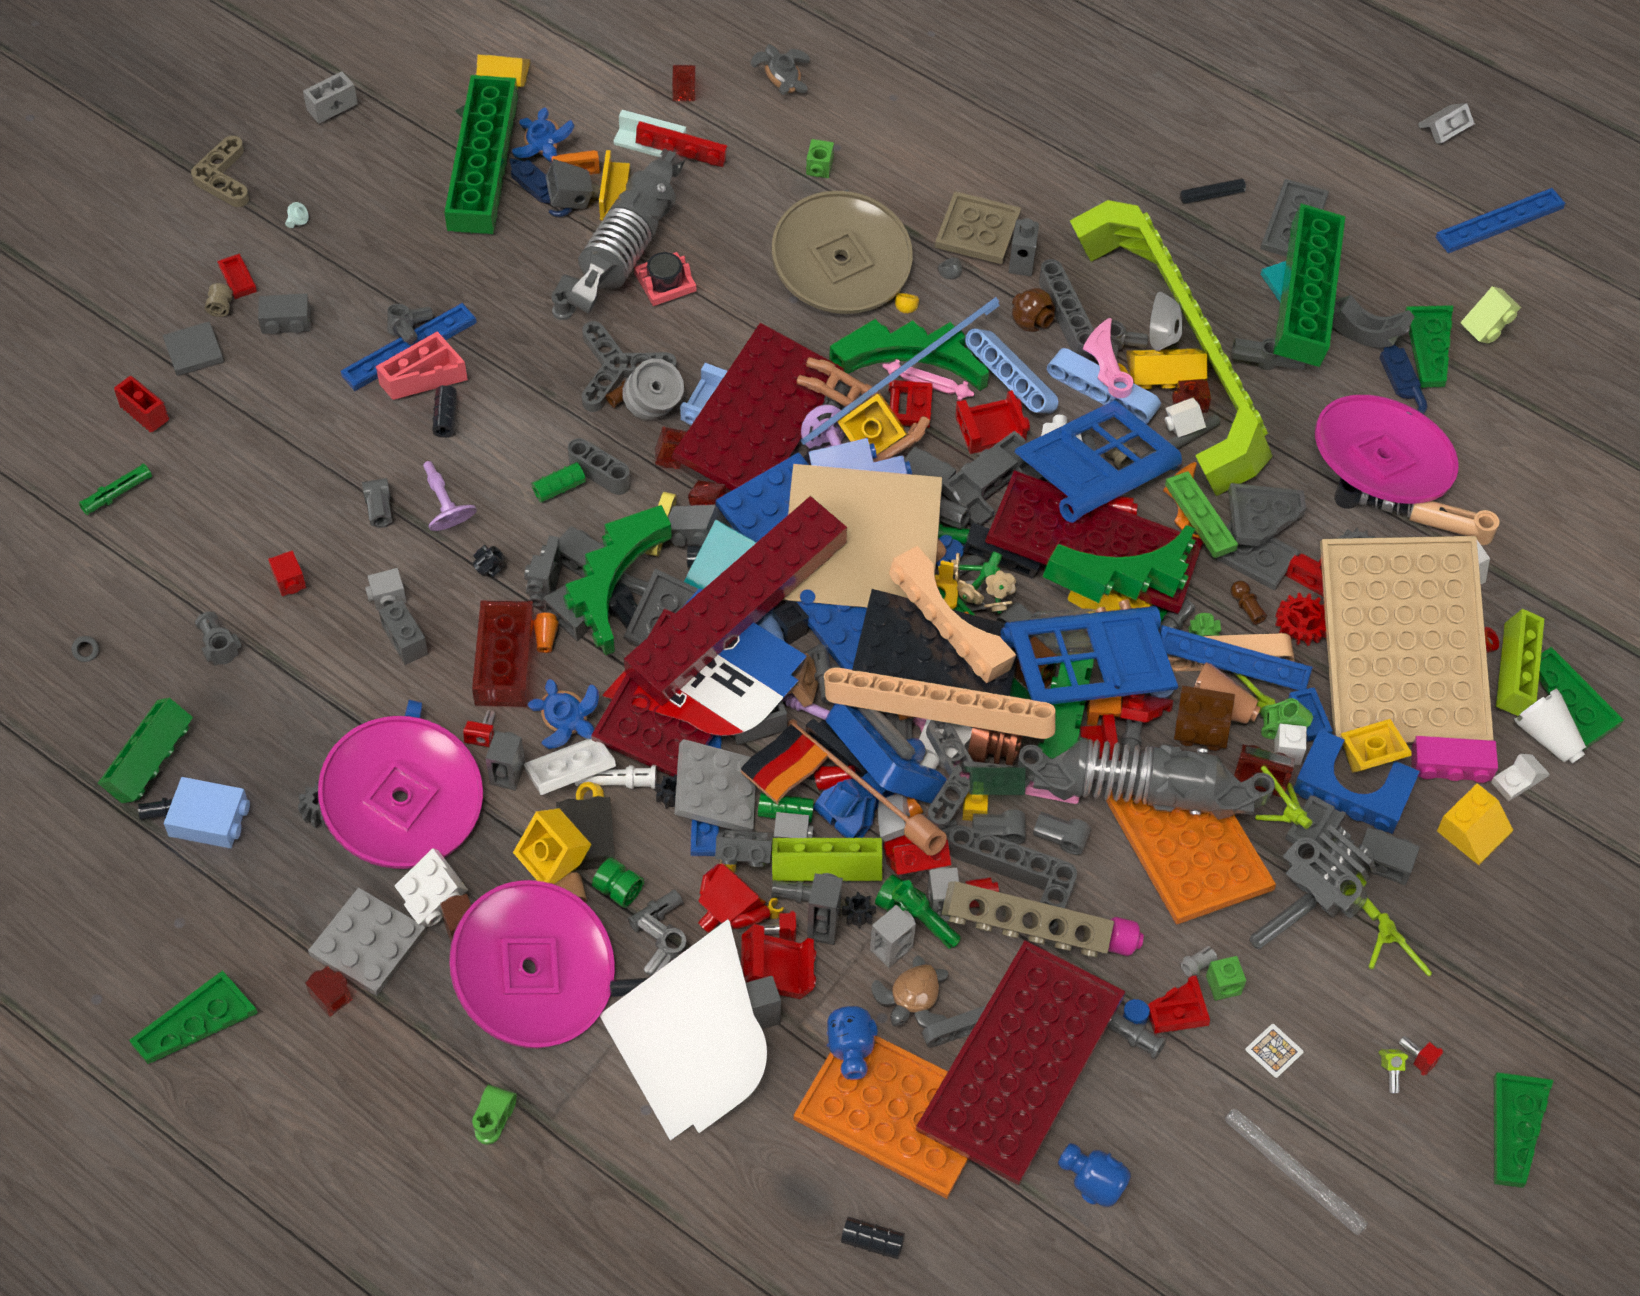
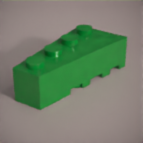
(1069, 714)

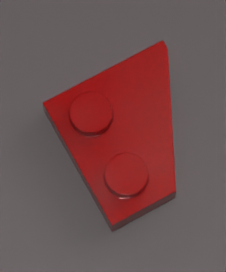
(1144, 707)
(1179, 1009)

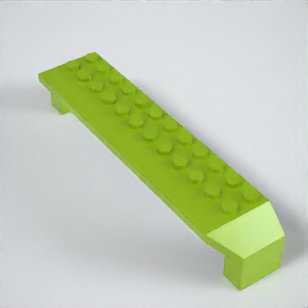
(1125, 226)

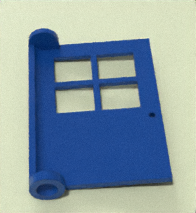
(1084, 473)
(1122, 642)

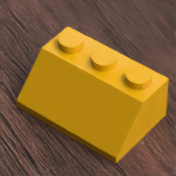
(1166, 366)

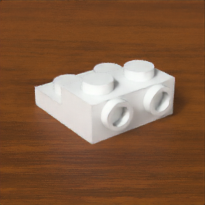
(429, 885)

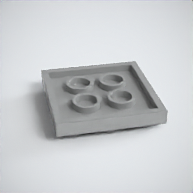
(713, 787)
(367, 941)

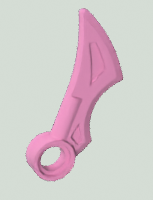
(1101, 348)

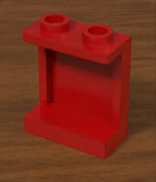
(991, 422)
(906, 857)
(786, 960)

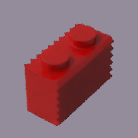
(141, 404)

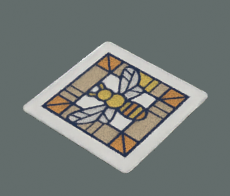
(1274, 1050)

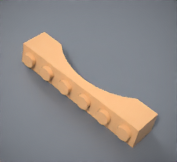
(983, 651)

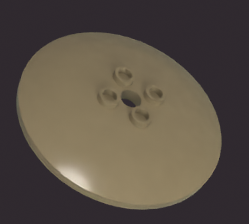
(845, 225)

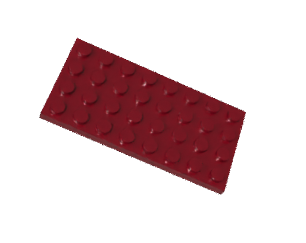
(753, 412)
(1033, 527)
(1020, 1062)

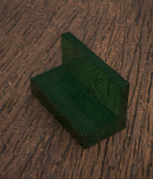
(996, 780)

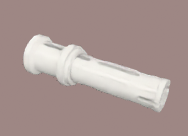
(630, 777)

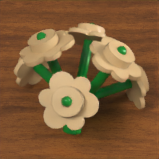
(998, 582)

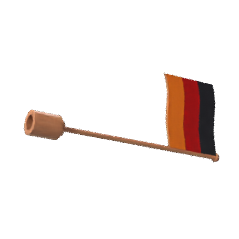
(798, 755)

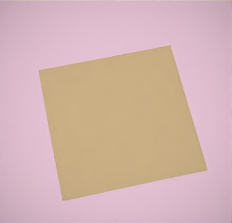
(883, 520)

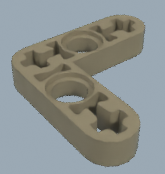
(215, 172)

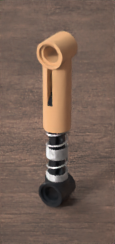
(1431, 513)

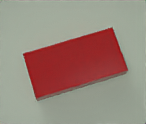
(237, 276)

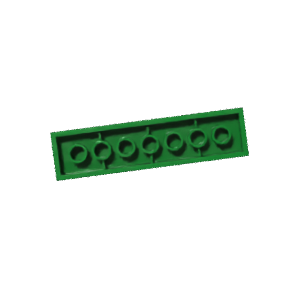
(481, 154)
(1309, 285)

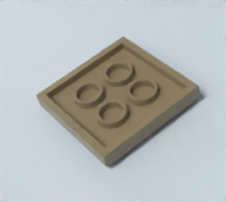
(977, 227)

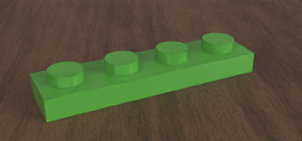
(1201, 514)

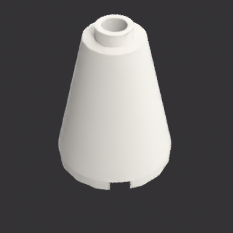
(1553, 727)

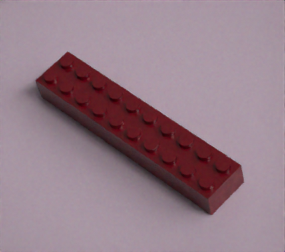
(735, 600)

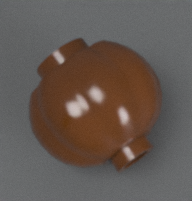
(1033, 307)

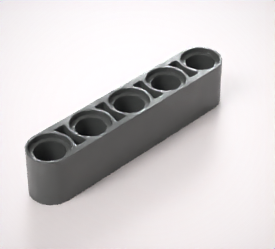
(1068, 308)

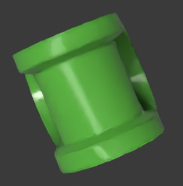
(1284, 712)
(493, 1113)

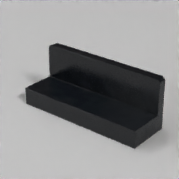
(976, 545)
(830, 740)

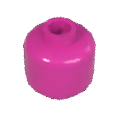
(1125, 937)

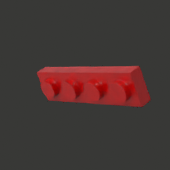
(681, 144)

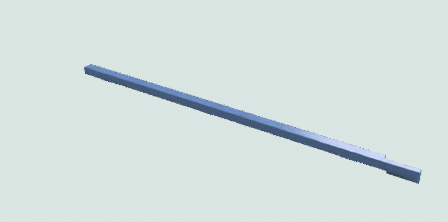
(987, 308)

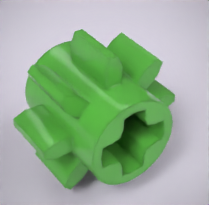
(1205, 625)

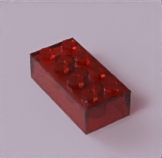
(503, 653)

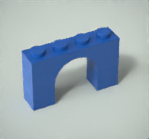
(1378, 808)

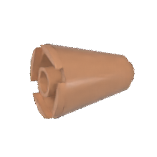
(1245, 705)

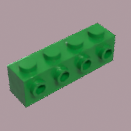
(146, 750)

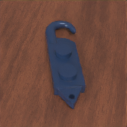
(534, 182)
(1402, 376)

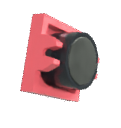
(665, 277)

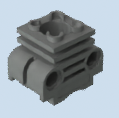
(1331, 871)

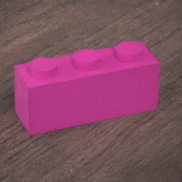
(1454, 758)

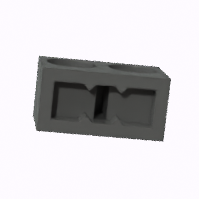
(403, 632)

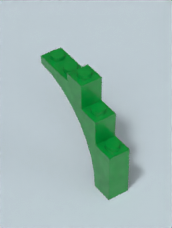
(876, 345)
(623, 543)
(1098, 575)

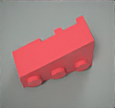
(421, 368)

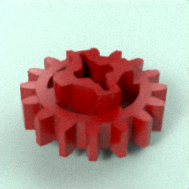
(1302, 619)

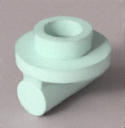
(296, 215)

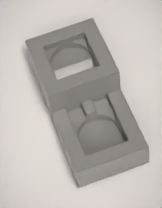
(891, 824)

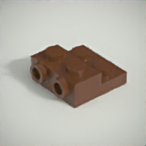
(1204, 717)

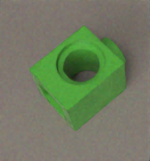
(819, 158)
(1225, 978)

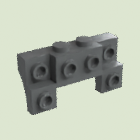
(987, 475)

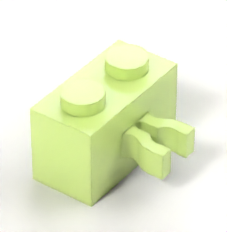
(1491, 315)

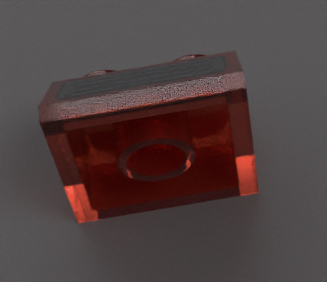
(1253, 758)

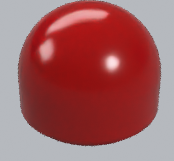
(1490, 633)

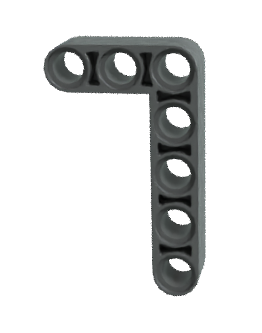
(1019, 870)

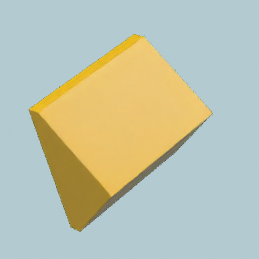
(1374, 745)

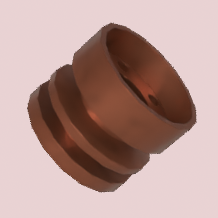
(996, 743)

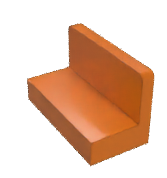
(587, 160)

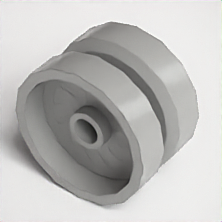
(653, 389)

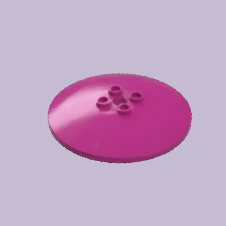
(1365, 428)
(405, 757)
(569, 957)

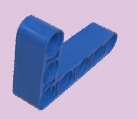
(881, 759)

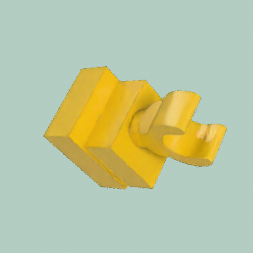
(974, 805)

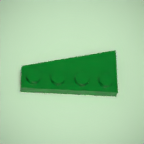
(1431, 343)
(1588, 709)
(197, 1016)
(1517, 1125)

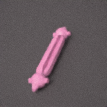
(939, 383)

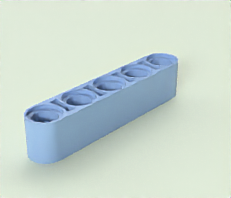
(1021, 373)
(1082, 376)

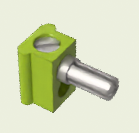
(1394, 1062)

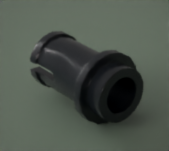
(154, 809)

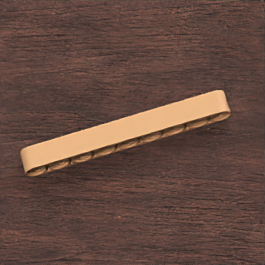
(940, 703)

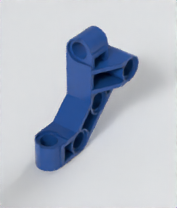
(852, 806)

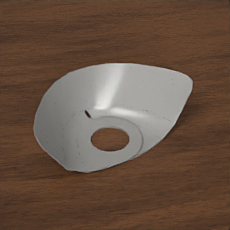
(1163, 320)

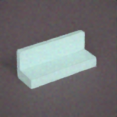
(627, 133)

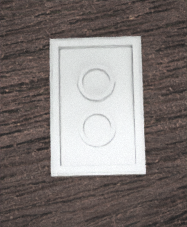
(569, 765)

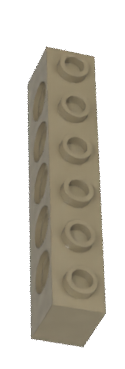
(1096, 929)

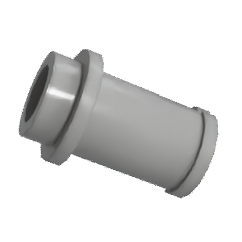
(1192, 965)

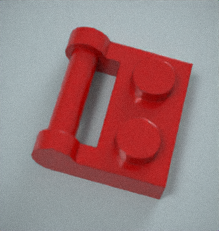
(918, 400)

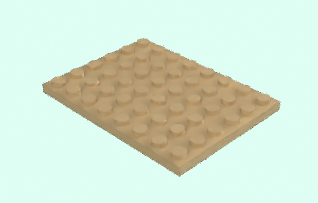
(1406, 636)

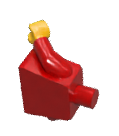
(732, 899)

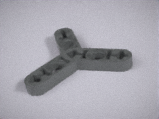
(608, 362)
(955, 781)

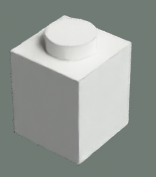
(1184, 417)
(1291, 741)

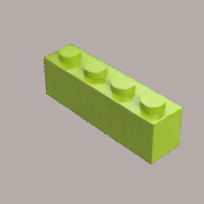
(1520, 662)
(844, 857)

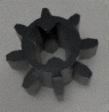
(488, 560)
(666, 791)
(858, 910)

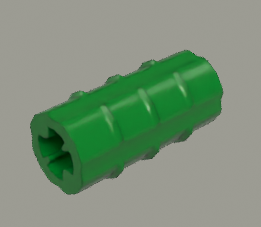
(558, 482)
(788, 804)

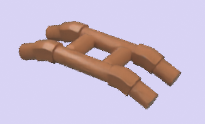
(835, 375)
(914, 435)

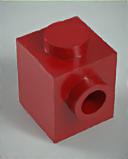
(287, 573)

